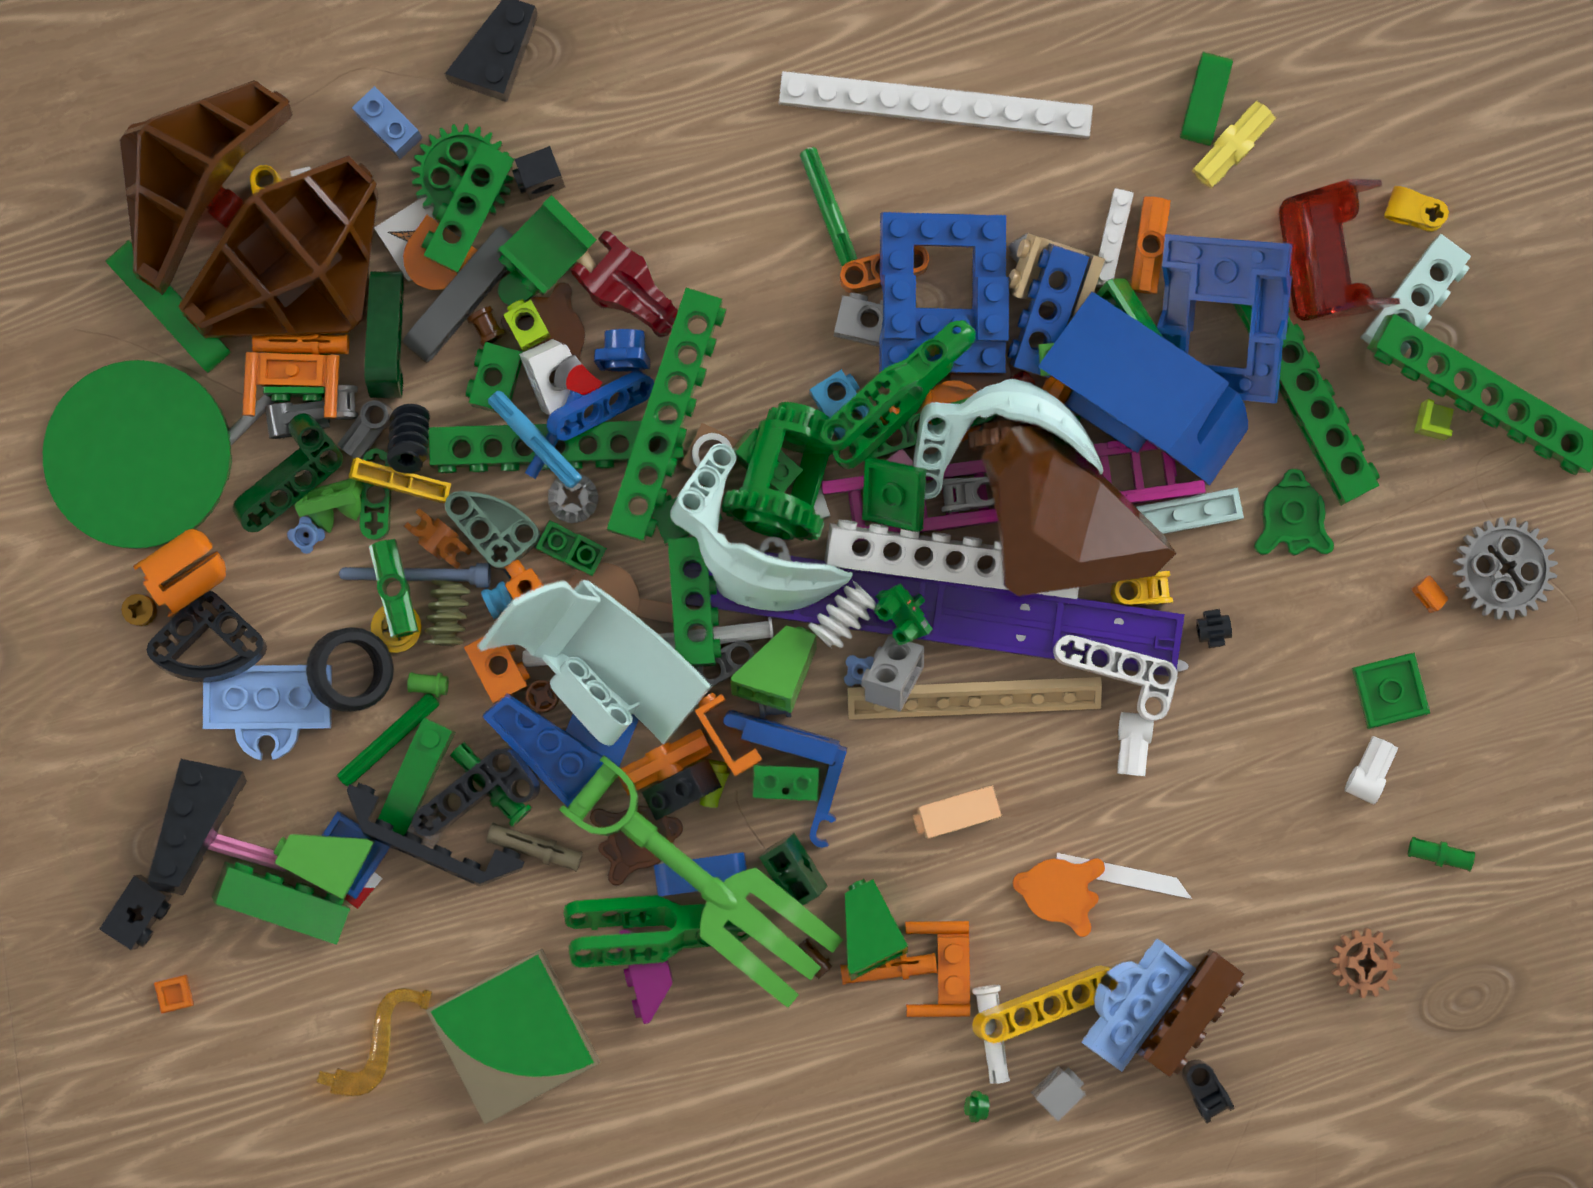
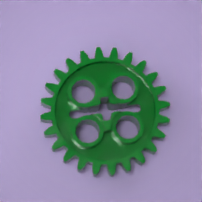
(430, 165)

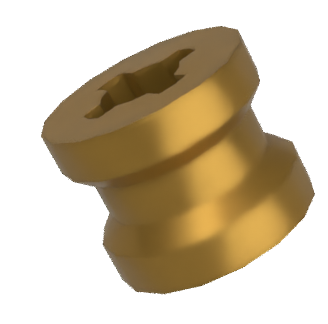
(145, 612)

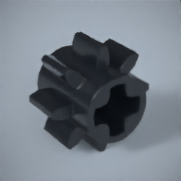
(1214, 628)

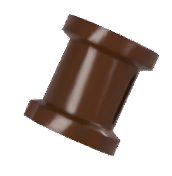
(486, 325)

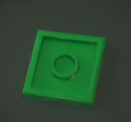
(894, 494)
(1391, 690)

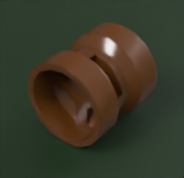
(541, 692)

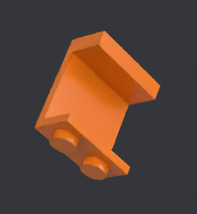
(742, 764)

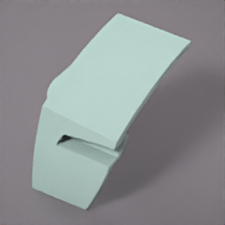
(601, 660)

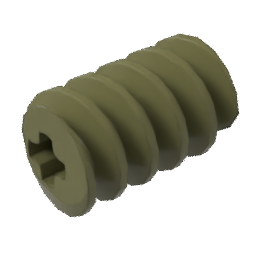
(446, 613)

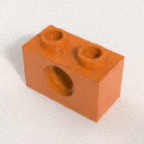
(509, 682)

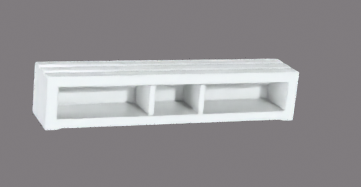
(1114, 233)

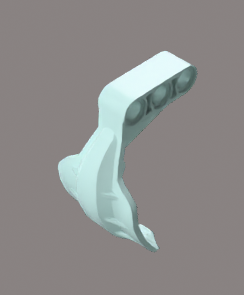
(1010, 399)
(739, 570)

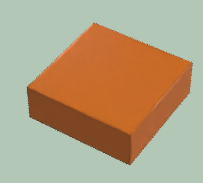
(174, 994)

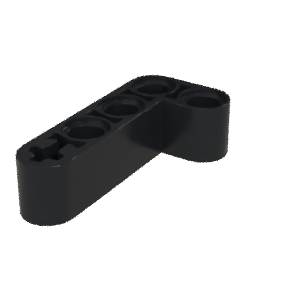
(471, 796)

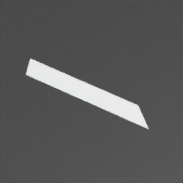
(1135, 877)

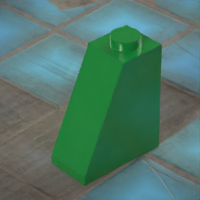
(870, 930)

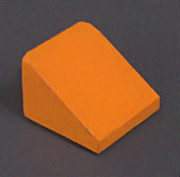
(1430, 594)

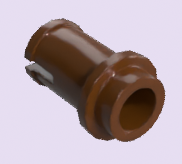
(813, 953)

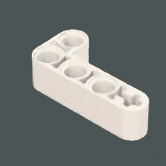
(1114, 670)

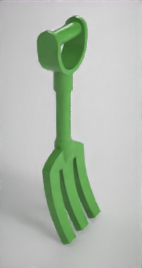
(724, 899)

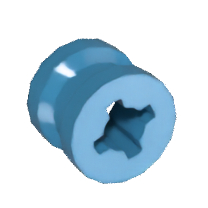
(497, 599)

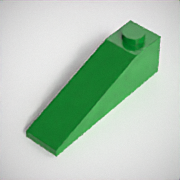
(416, 774)

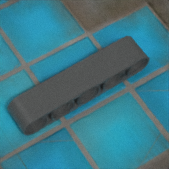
(458, 299)

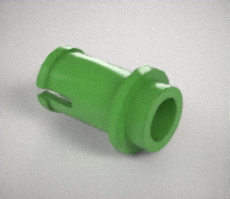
(428, 684)

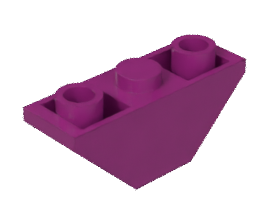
(650, 984)

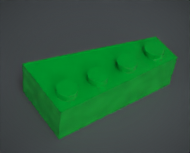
(280, 902)

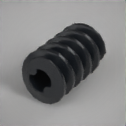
(408, 438)

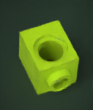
(533, 336)

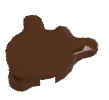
(558, 318)
(622, 851)

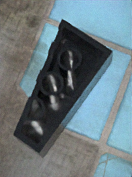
(194, 814)

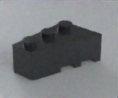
(495, 51)

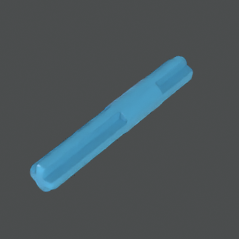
(534, 439)

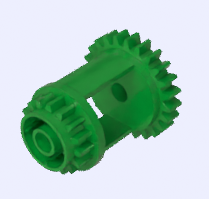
(771, 511)

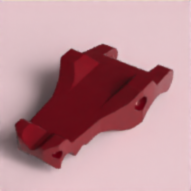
(626, 284)

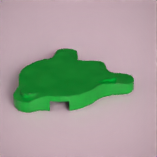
(1295, 516)

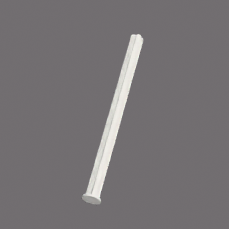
(726, 634)

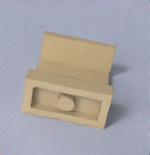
(1027, 270)

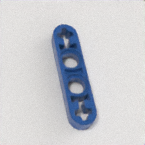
(631, 390)

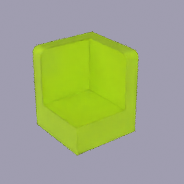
(1434, 420)

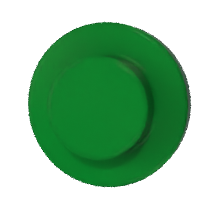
(977, 1106)

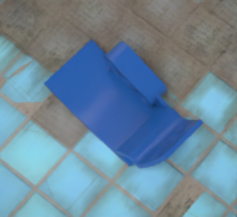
(1146, 389)

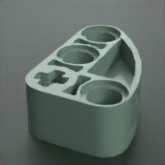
(503, 524)

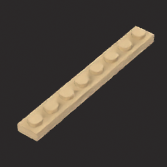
(985, 698)

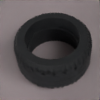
(382, 669)

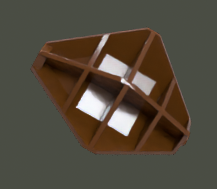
(181, 163)
(291, 258)
(1064, 519)

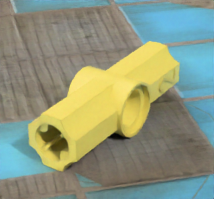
(1233, 144)

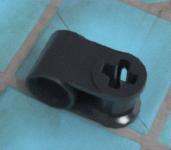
(1208, 1095)

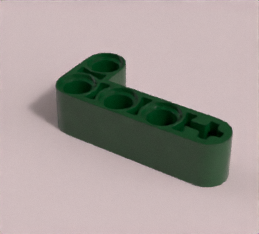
(384, 335)
(284, 474)

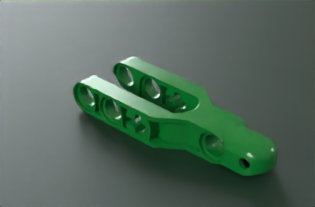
(908, 387)
(641, 912)

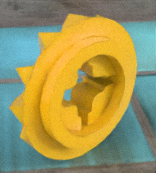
(380, 624)

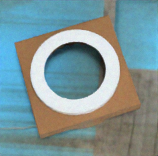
(703, 434)

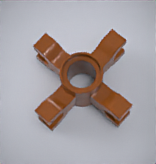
(438, 538)

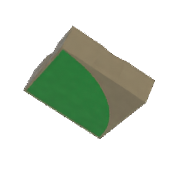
(513, 1036)

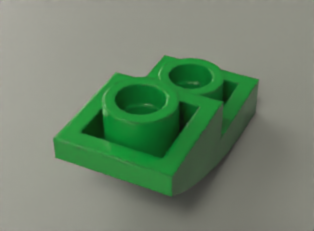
(570, 548)

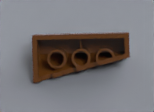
(1190, 1013)

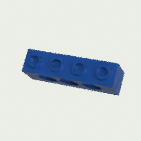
(1063, 297)

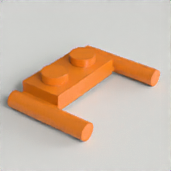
(291, 371)
(952, 969)

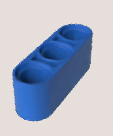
(719, 866)

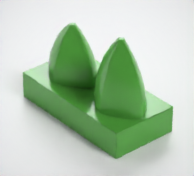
(321, 500)

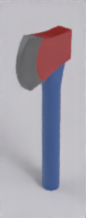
(576, 378)

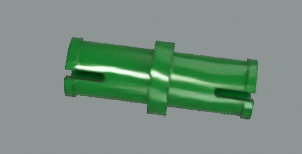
(1441, 854)

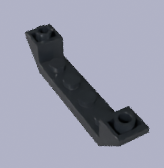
(501, 864)

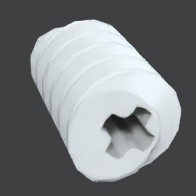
(844, 616)

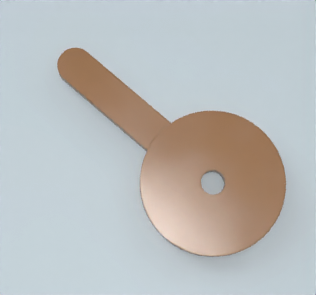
(623, 589)

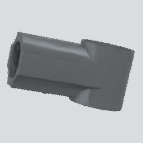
(280, 415)
(363, 432)

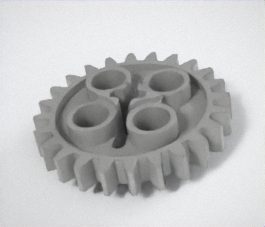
(1527, 551)

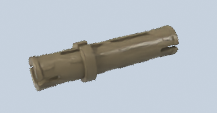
(534, 847)

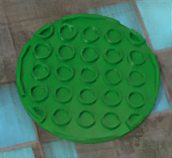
(137, 454)

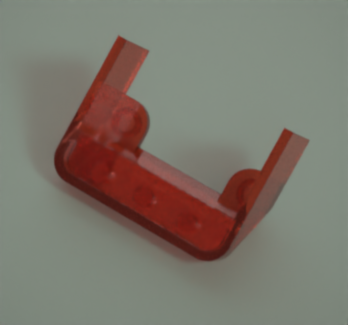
(1319, 254)

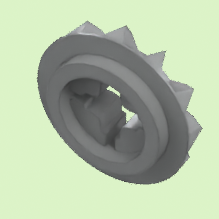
(573, 513)

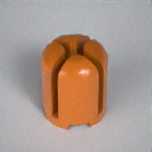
(175, 557)

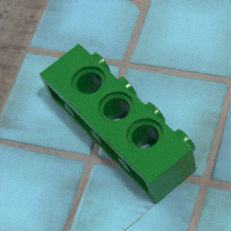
(497, 166)
(703, 653)

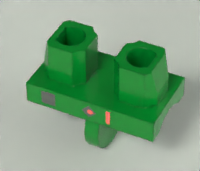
(904, 611)

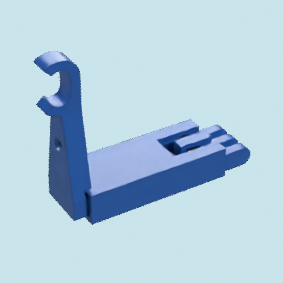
(799, 743)

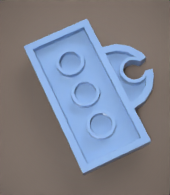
(264, 703)
(1136, 1003)

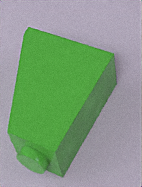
(777, 669)
(324, 860)

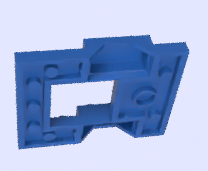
(1235, 274)
(908, 327)

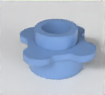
(296, 535)
(853, 665)

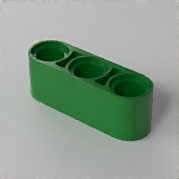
(1206, 98)

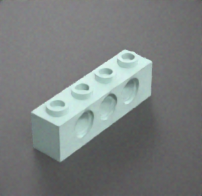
(1440, 254)

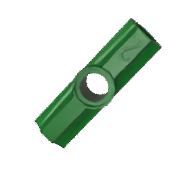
(397, 608)

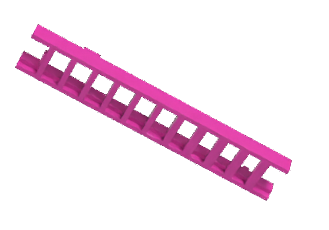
(989, 516)

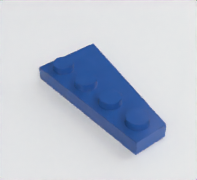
(548, 750)

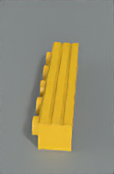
(406, 483)

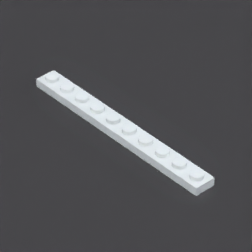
(935, 105)

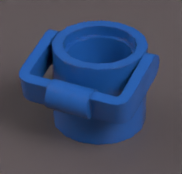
(622, 351)

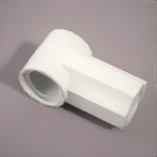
(1134, 736)
(1368, 778)

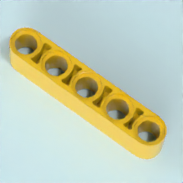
(1033, 1005)

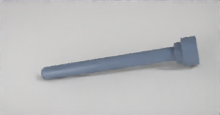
(477, 575)

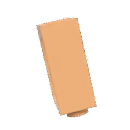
(957, 812)

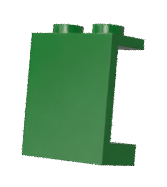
(545, 246)

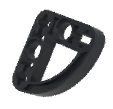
(201, 621)

